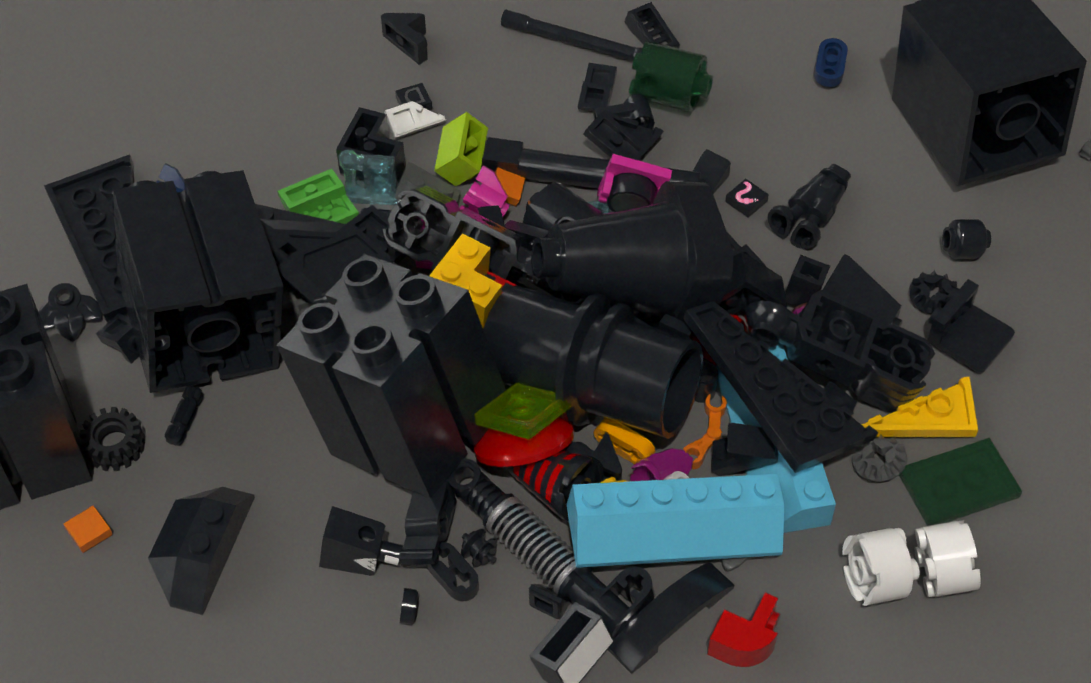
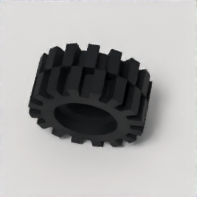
(118, 453)

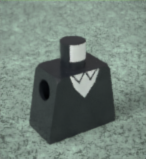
(355, 543)

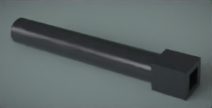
(556, 166)

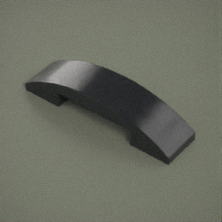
(667, 614)

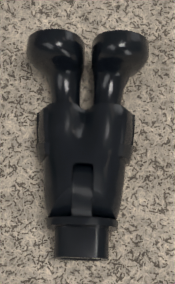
(814, 201)

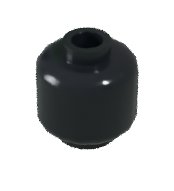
(966, 239)

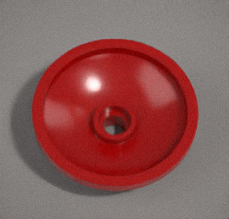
(509, 450)

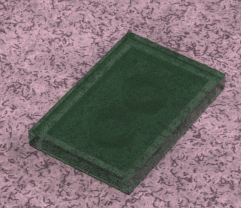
(960, 482)

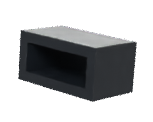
(572, 646)

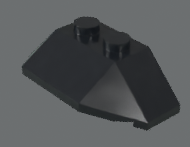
(197, 545)

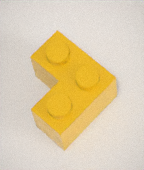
(466, 267)

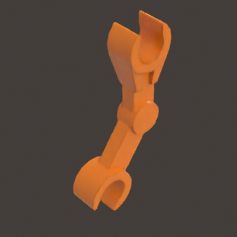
(701, 446)

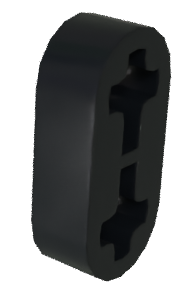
(457, 566)

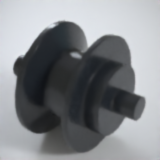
(478, 547)

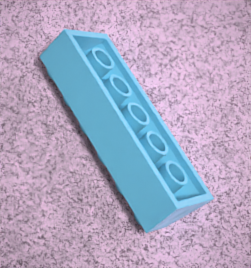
(806, 492)
(676, 520)

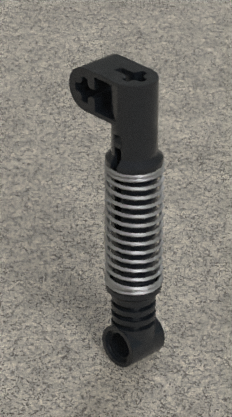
(547, 555)

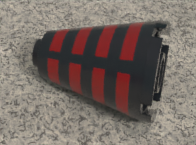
(554, 476)

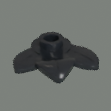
(70, 314)

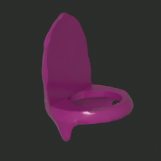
(661, 465)

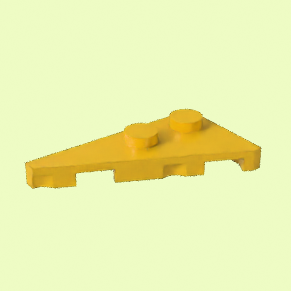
(937, 415)

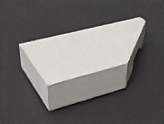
(411, 118)

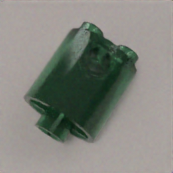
(670, 76)

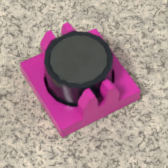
(630, 183)

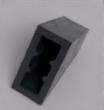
(857, 287)

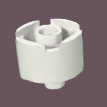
(948, 558)
(879, 566)

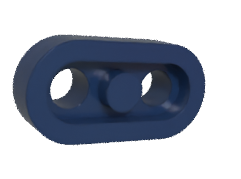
(831, 62)

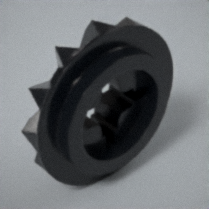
(920, 291)

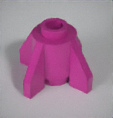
(487, 194)

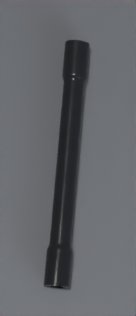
(527, 24)

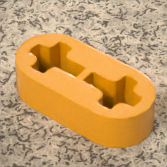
(626, 441)

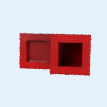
(745, 641)

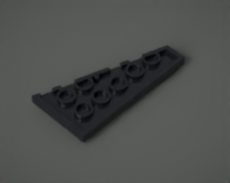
(87, 216)

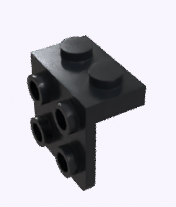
(967, 330)

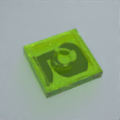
(521, 411)

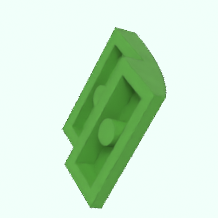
(319, 197)

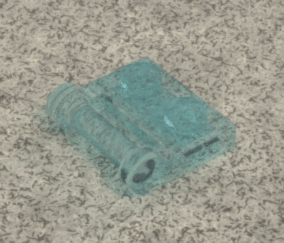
(378, 178)

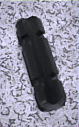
(183, 415)

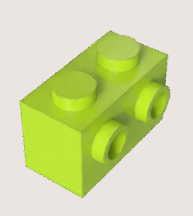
(461, 149)

